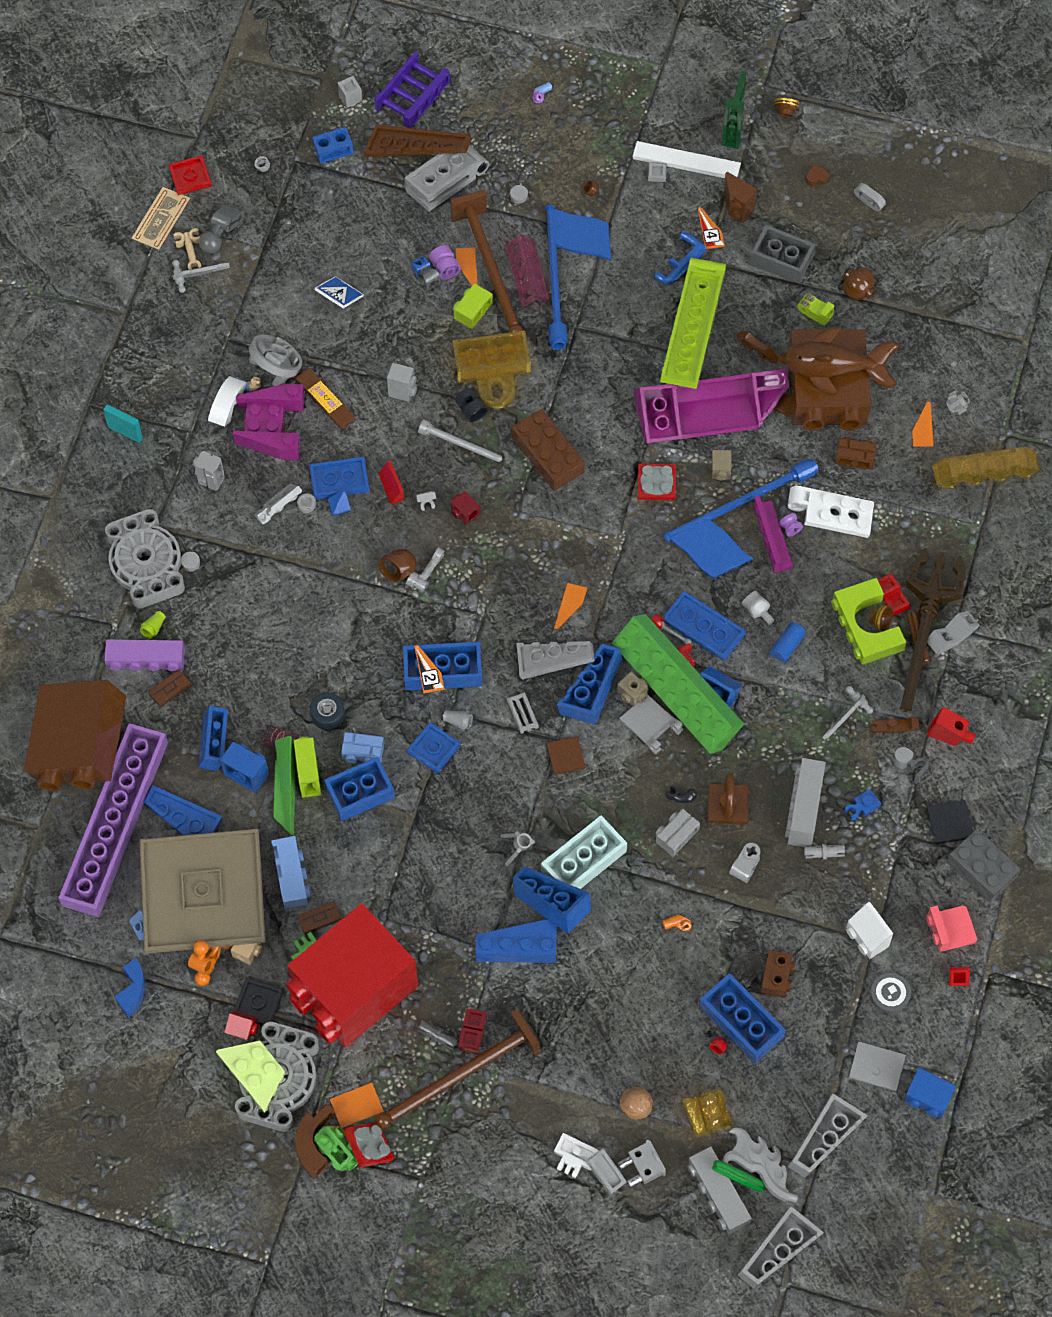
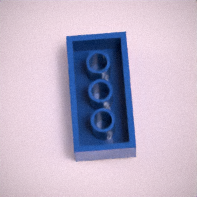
(456, 661)
(742, 1018)

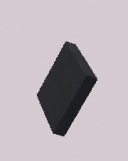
(949, 822)
(259, 1000)

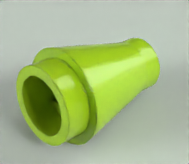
(152, 625)

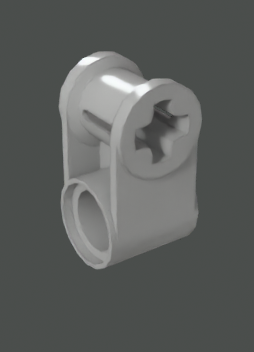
(744, 864)

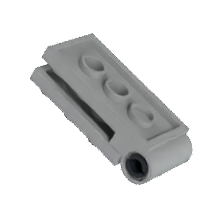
(444, 177)

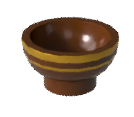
(786, 106)
(881, 617)

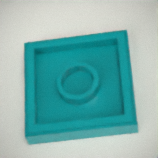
(123, 423)

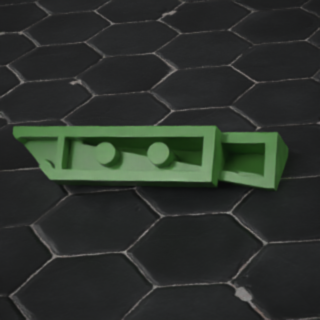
(285, 783)

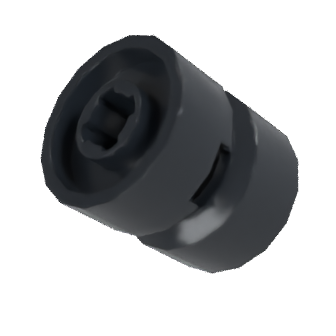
(471, 404)

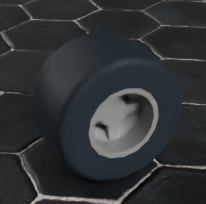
(327, 704)

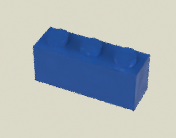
(213, 738)

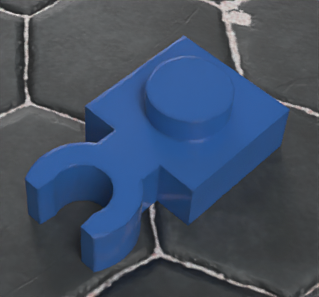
(864, 803)

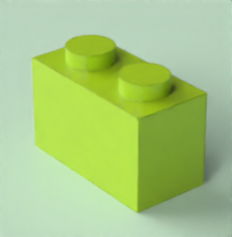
(472, 306)

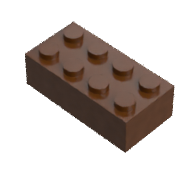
(547, 449)

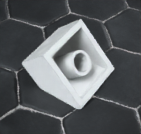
(869, 931)

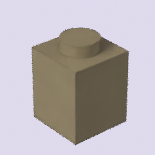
(721, 464)

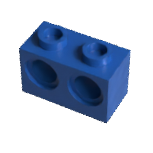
(334, 148)

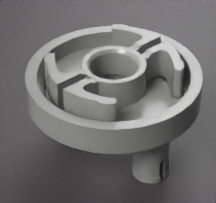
(275, 356)

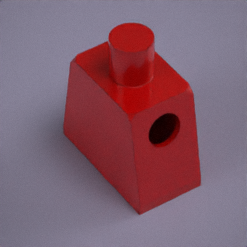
(950, 728)

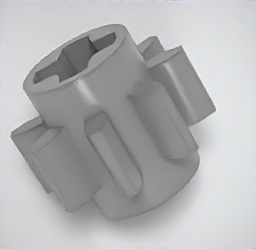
(957, 402)

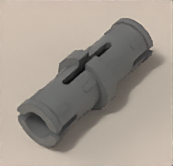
(438, 1035)

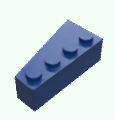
(589, 692)
(552, 898)
(521, 943)

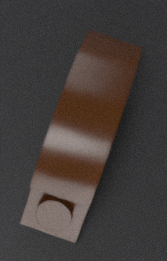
(308, 1155)

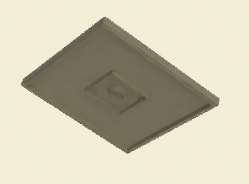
(202, 890)

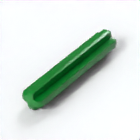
(738, 1175)

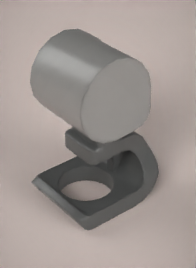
(904, 758)

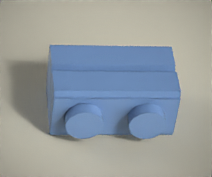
(362, 747)

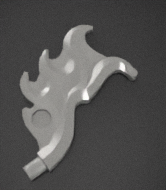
(759, 1159)

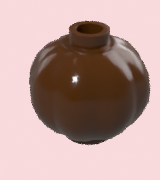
(859, 283)

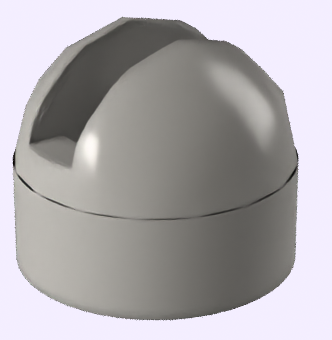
(262, 164)

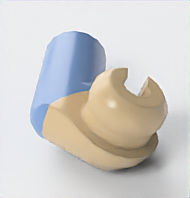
(251, 385)

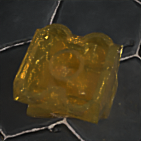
(707, 1113)

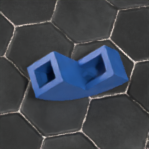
(132, 996)

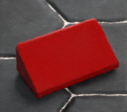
(391, 483)

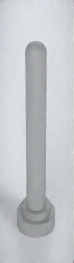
(427, 428)

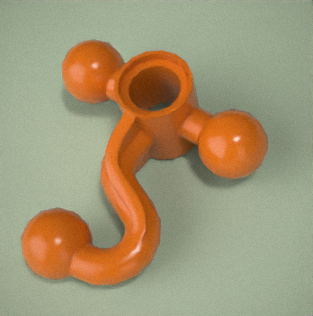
(204, 961)

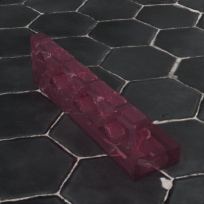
(530, 267)

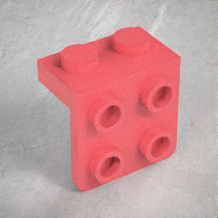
(951, 927)

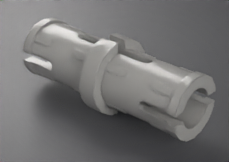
(824, 851)

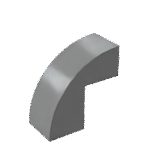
(955, 632)

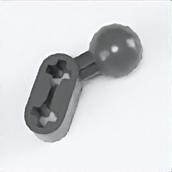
(223, 220)

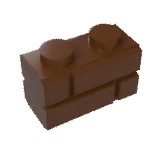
(856, 453)

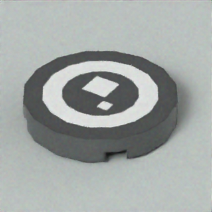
(890, 992)

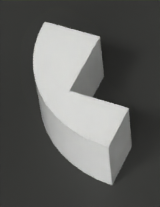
(225, 400)

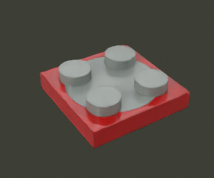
(656, 481)
(368, 1144)

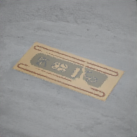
(160, 218)

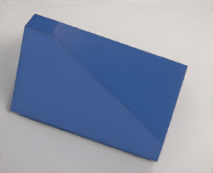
(339, 503)

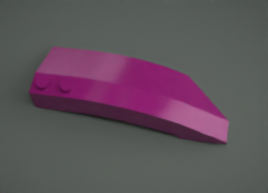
(712, 408)

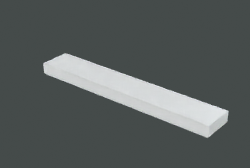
(685, 160)

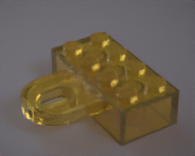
(492, 362)

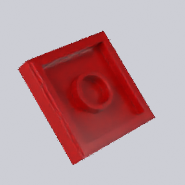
(190, 175)

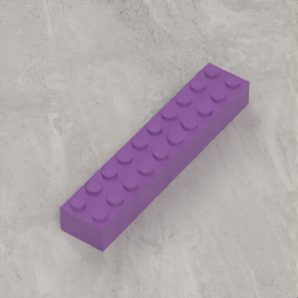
(113, 820)

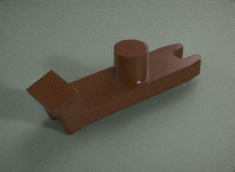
(893, 725)

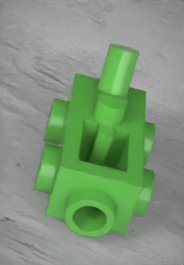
(334, 1145)

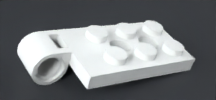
(818, 507)

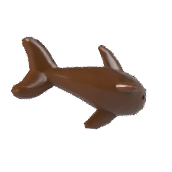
(823, 360)

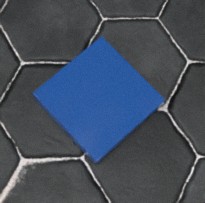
(433, 747)

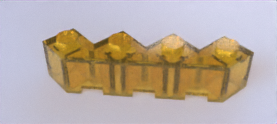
(981, 466)

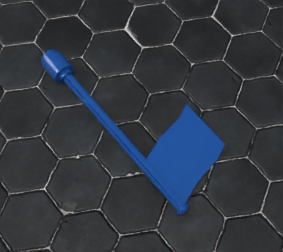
(576, 235)
(710, 545)

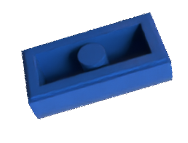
(788, 642)

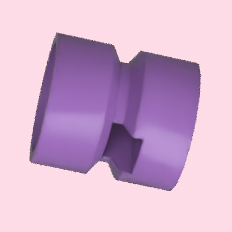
(444, 262)

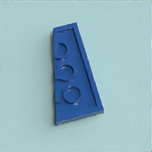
(182, 814)

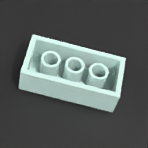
(585, 854)

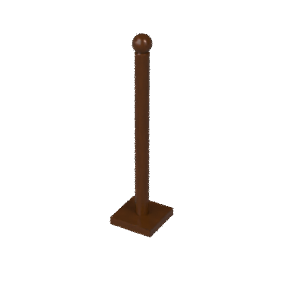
(470, 207)
(523, 1034)

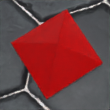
(959, 976)

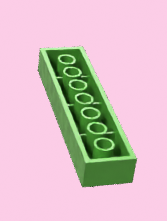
(678, 683)

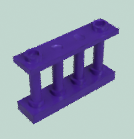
(421, 103)

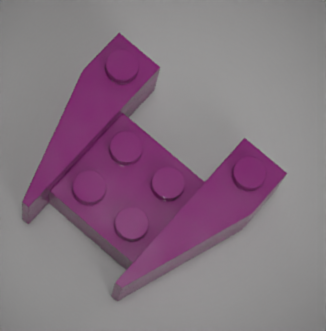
(266, 420)

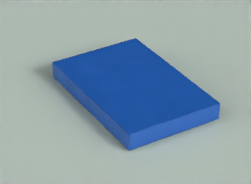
(338, 475)

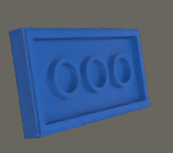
(704, 626)

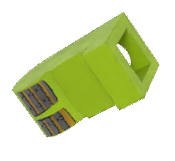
(816, 309)

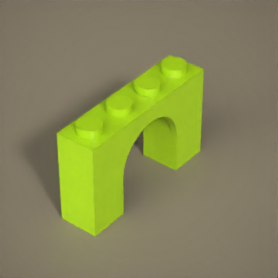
(866, 645)

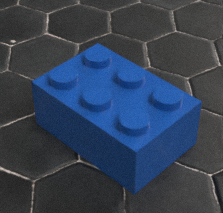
(359, 789)

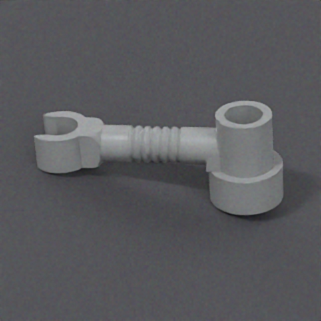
(419, 581)

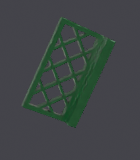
(734, 116)

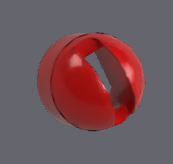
(718, 1045)

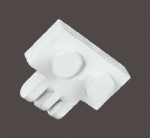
(573, 1154)

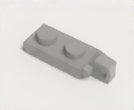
(277, 503)

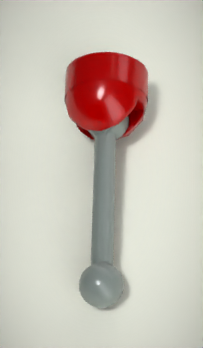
(659, 622)

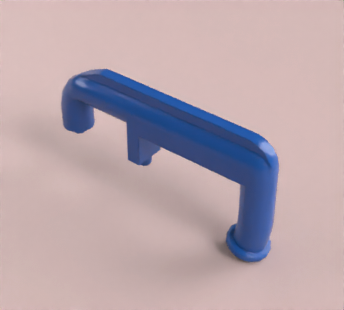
(682, 266)

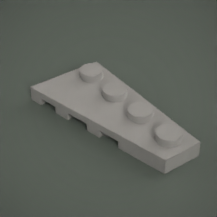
(545, 658)

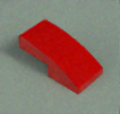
(893, 595)

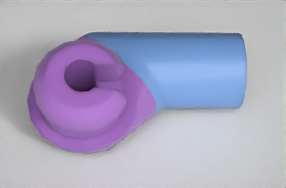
(538, 94)

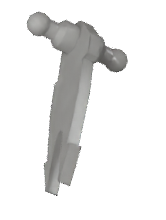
(179, 275)
(859, 701)

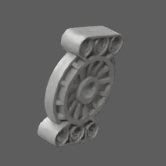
(147, 575)
(292, 1090)

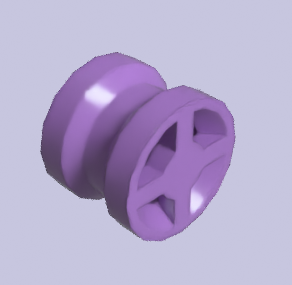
(791, 524)

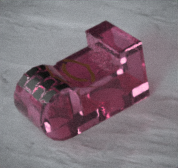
(273, 733)

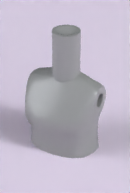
(758, 607)

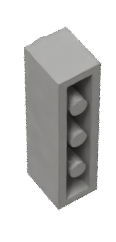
(720, 1192)

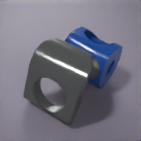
(422, 267)

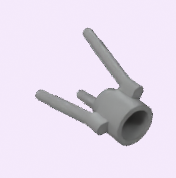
(521, 843)

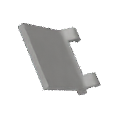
(649, 722)

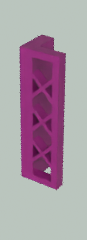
(772, 535)

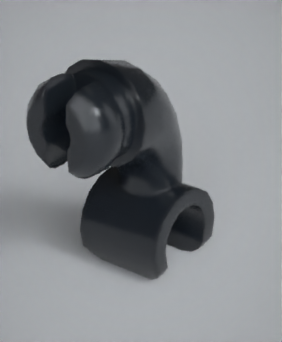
(681, 798)

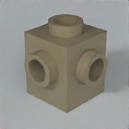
(632, 689)

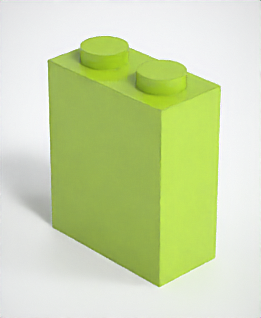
(307, 767)

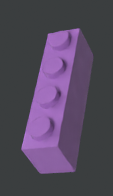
(144, 654)

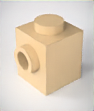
(246, 952)

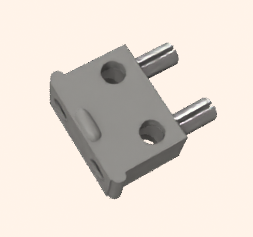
(647, 1162)

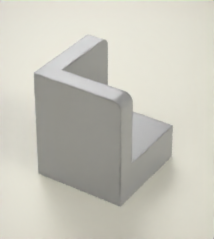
(349, 91)

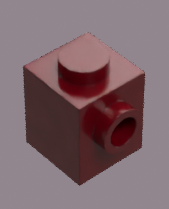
(464, 507)

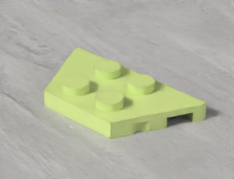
(254, 1070)

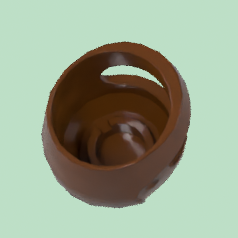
(402, 560)

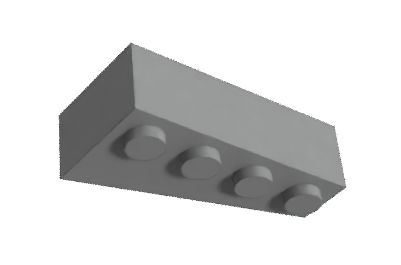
(829, 1129)
(783, 1242)

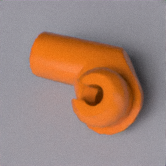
(677, 921)

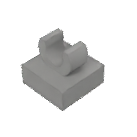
(426, 497)

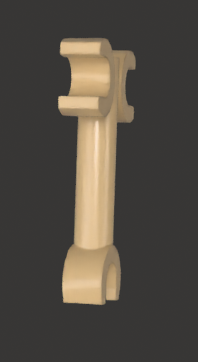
(187, 240)

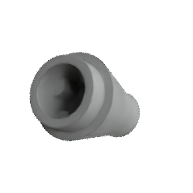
(460, 719)

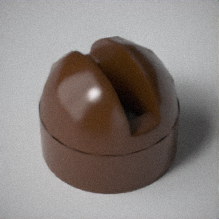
(590, 188)

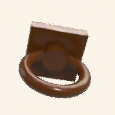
(728, 802)

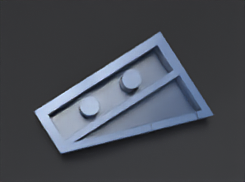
(290, 872)

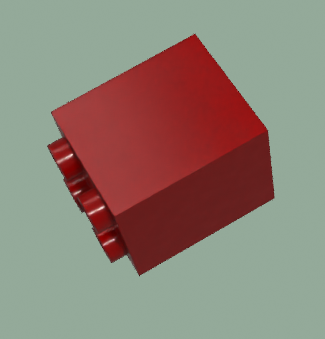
(351, 977)

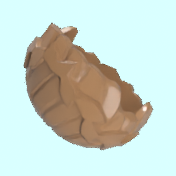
(636, 1103)

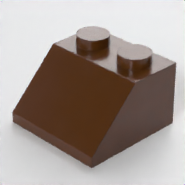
(739, 197)

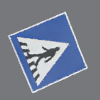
(339, 292)

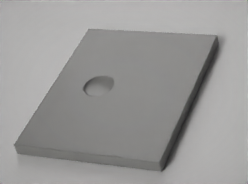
(877, 1066)

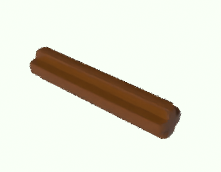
(913, 621)

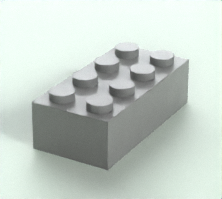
(805, 802)

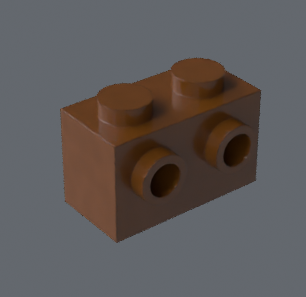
(777, 974)

